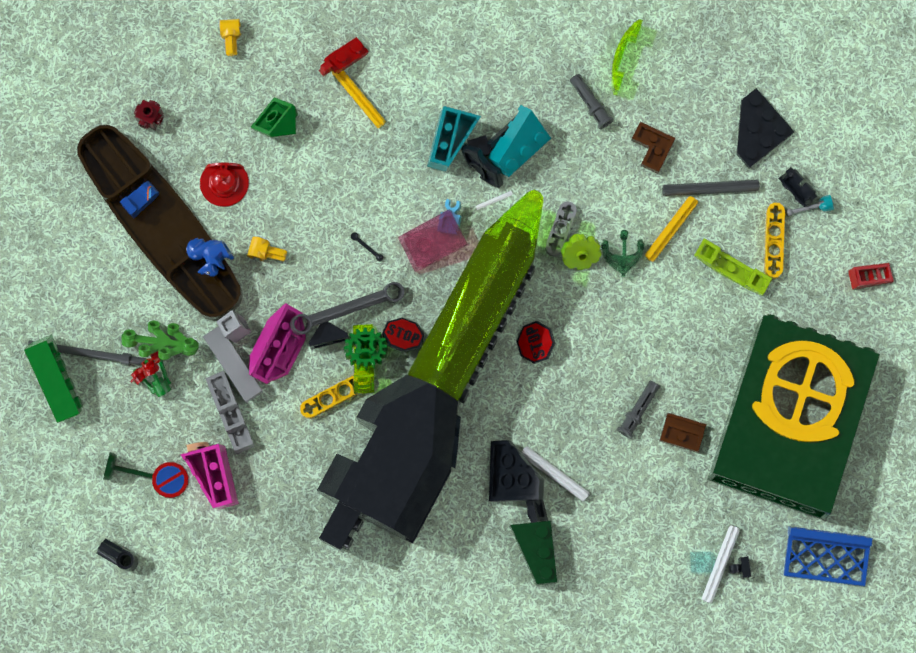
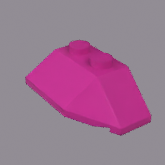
(277, 346)

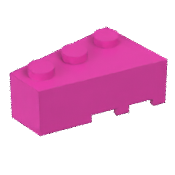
(214, 475)

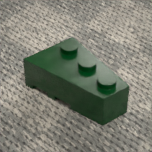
(537, 548)

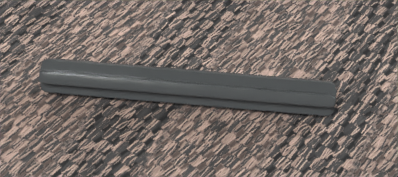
(710, 187)

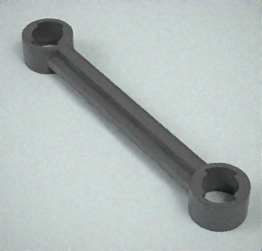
(347, 308)

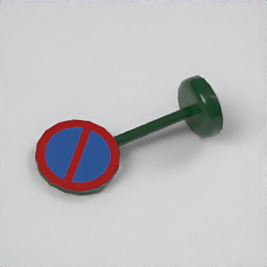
(168, 478)

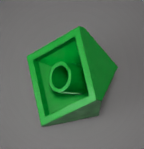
(277, 119)

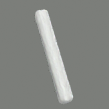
(555, 474)
(720, 564)

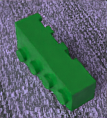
(53, 378)

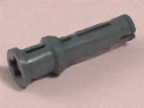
(595, 108)
(633, 417)

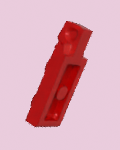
(343, 57)

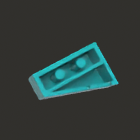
(450, 134)
(519, 143)

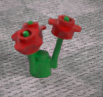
(150, 367)

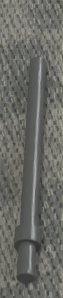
(124, 358)

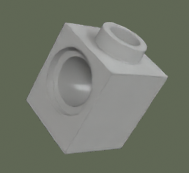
(233, 326)

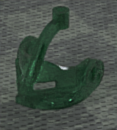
(624, 262)

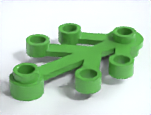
(182, 345)

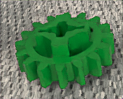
(363, 355)

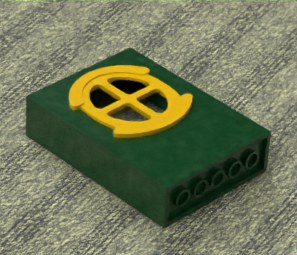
(780, 456)

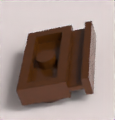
(682, 432)

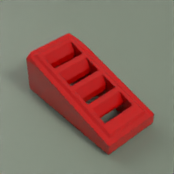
(858, 278)

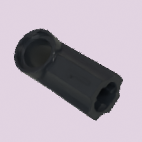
(116, 555)

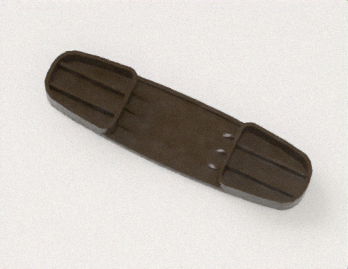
(162, 227)

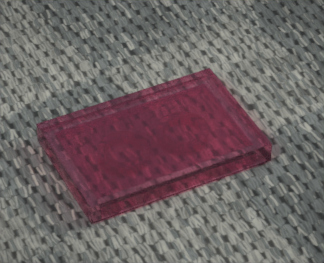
(432, 240)

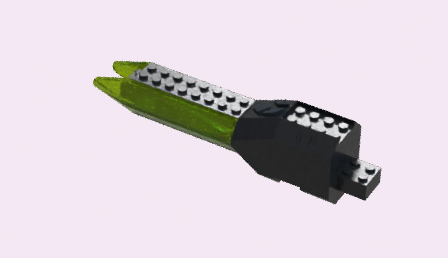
(418, 414)

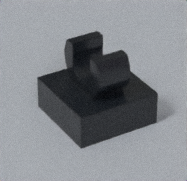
(742, 568)

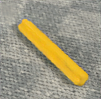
(360, 98)
(672, 227)

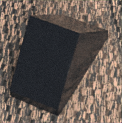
(327, 335)

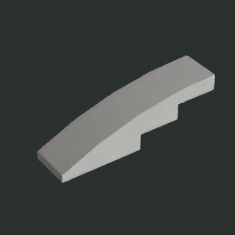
(233, 364)
(230, 412)

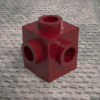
(150, 120)

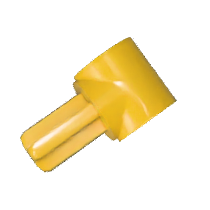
(230, 33)
(261, 249)

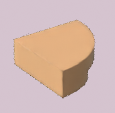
(195, 446)

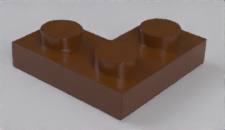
(657, 144)

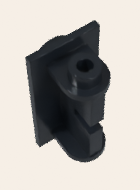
(791, 181)

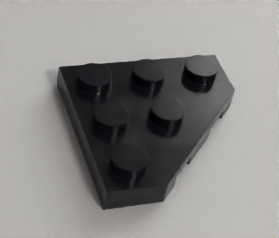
(759, 129)
(512, 475)

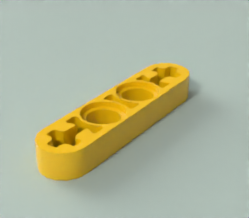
(774, 240)
(334, 392)

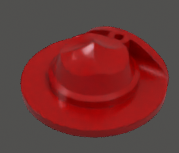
(224, 183)

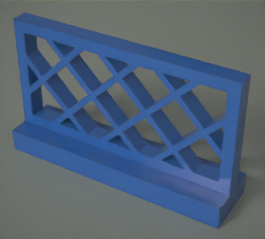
(833, 539)

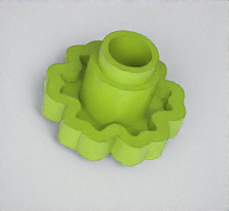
(581, 252)

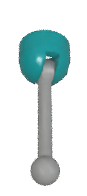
(825, 204)

